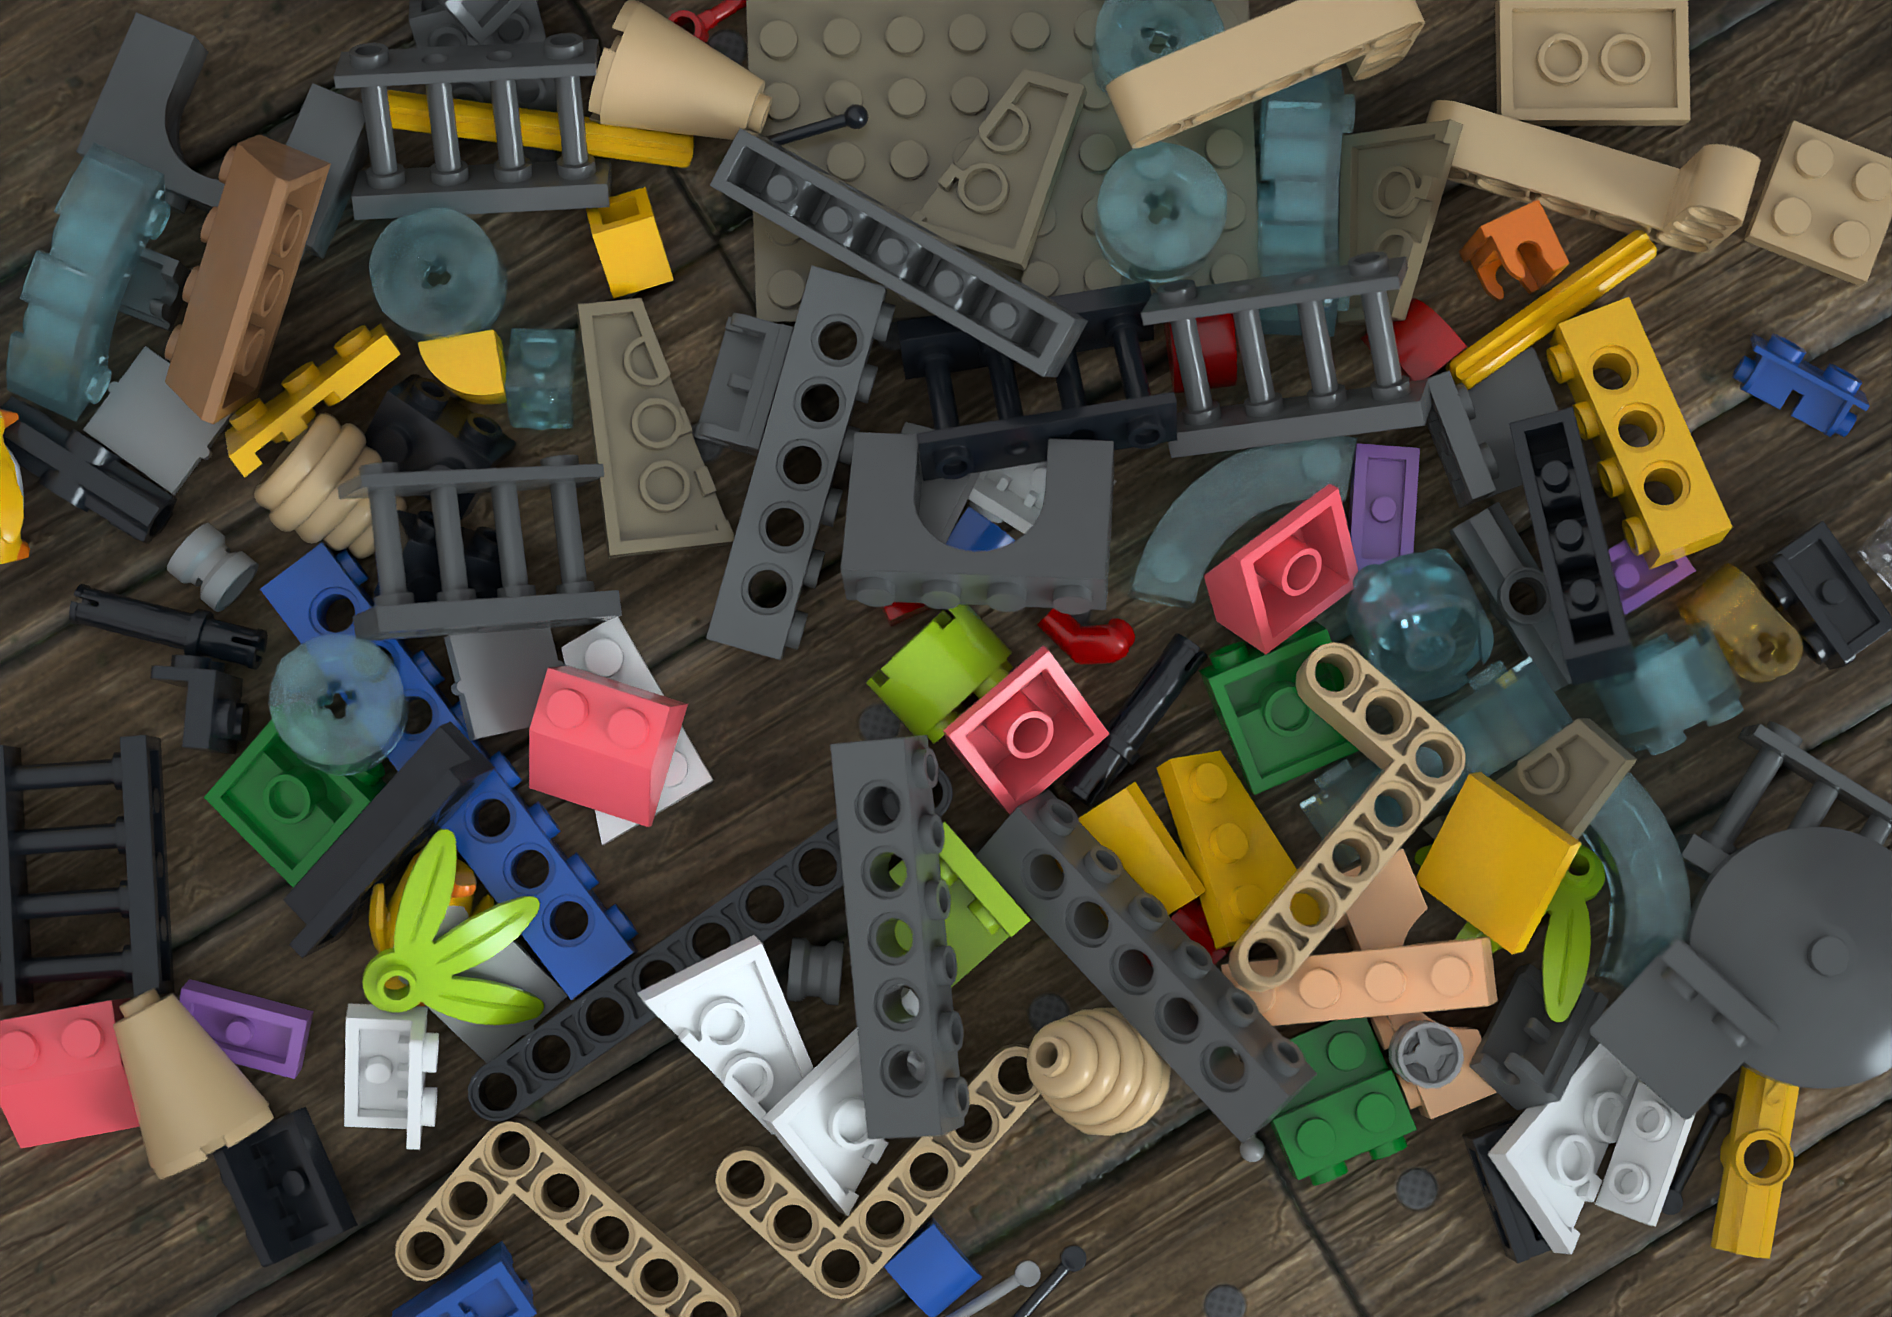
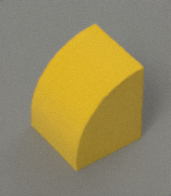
(629, 243)
(469, 365)

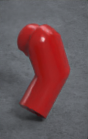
(1088, 643)

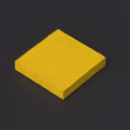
(1144, 847)
(1497, 862)

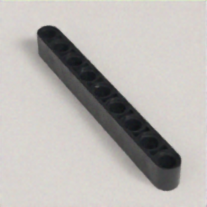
(679, 950)

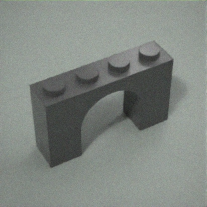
(144, 109)
(1053, 565)

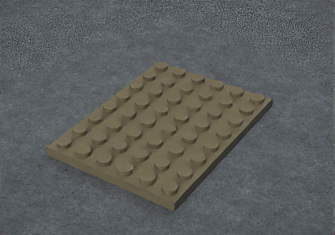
(928, 85)

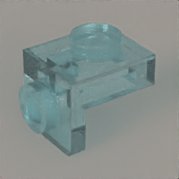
(541, 378)

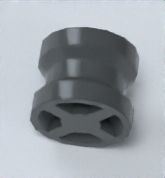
(815, 971)

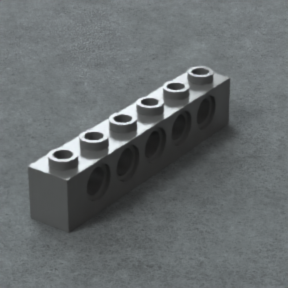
(899, 253)
(826, 302)
(874, 903)
(1149, 997)

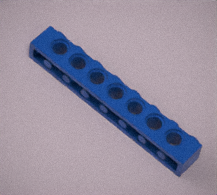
(302, 600)

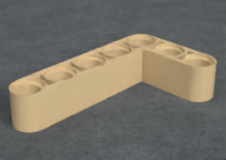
(1261, 60)
(1601, 185)
(1359, 825)
(894, 1185)
(575, 1223)

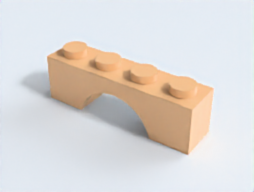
(1382, 920)
(1378, 982)

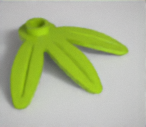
(1567, 934)
(431, 963)

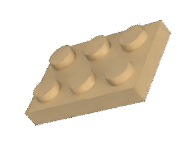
(1593, 62)

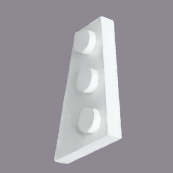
(612, 654)
(736, 1024)
(826, 1119)
(1558, 1146)

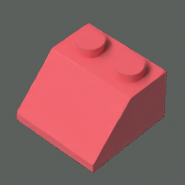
(1286, 573)
(1025, 732)
(602, 743)
(64, 1075)

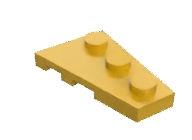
(286, 416)
(1228, 846)

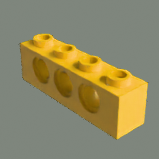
(1616, 340)

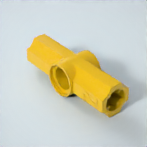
(1746, 1200)

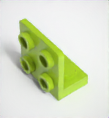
(980, 909)

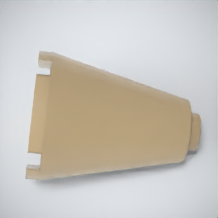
(673, 81)
(183, 1085)

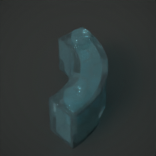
(1300, 204)
(79, 286)
(1225, 501)
(1495, 723)
(1644, 881)

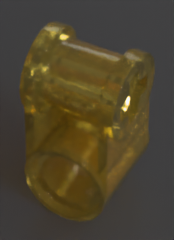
(1742, 622)

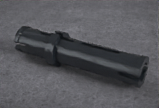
(194, 633)
(1135, 720)

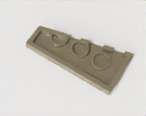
(654, 478)

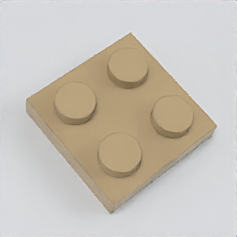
(1824, 204)

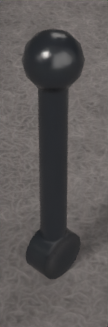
(854, 117)
(1720, 1107)
(1072, 1259)

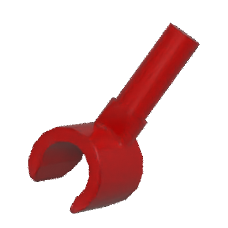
(709, 18)

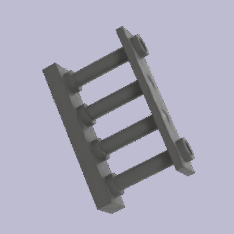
(450, 183)
(1328, 406)
(456, 606)
(1775, 748)

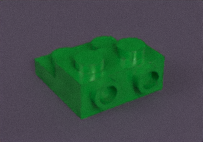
(1263, 714)
(287, 806)
(1345, 1107)

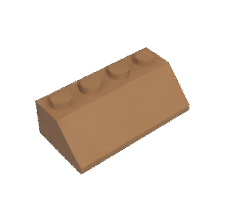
(243, 275)

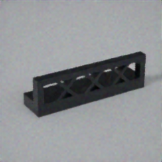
(386, 836)

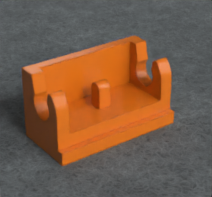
(1522, 245)

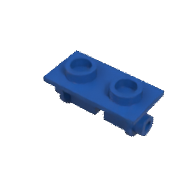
(1824, 395)

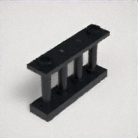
(952, 451)
(139, 898)

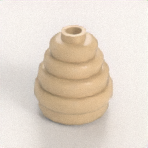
(304, 490)
(1098, 1072)

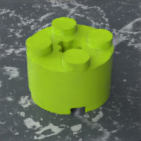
(941, 670)

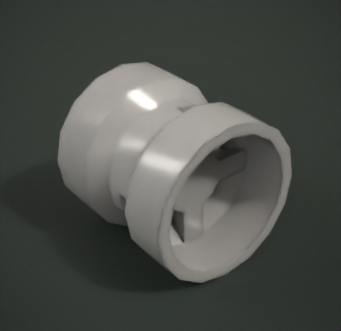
(209, 564)
(1437, 1053)

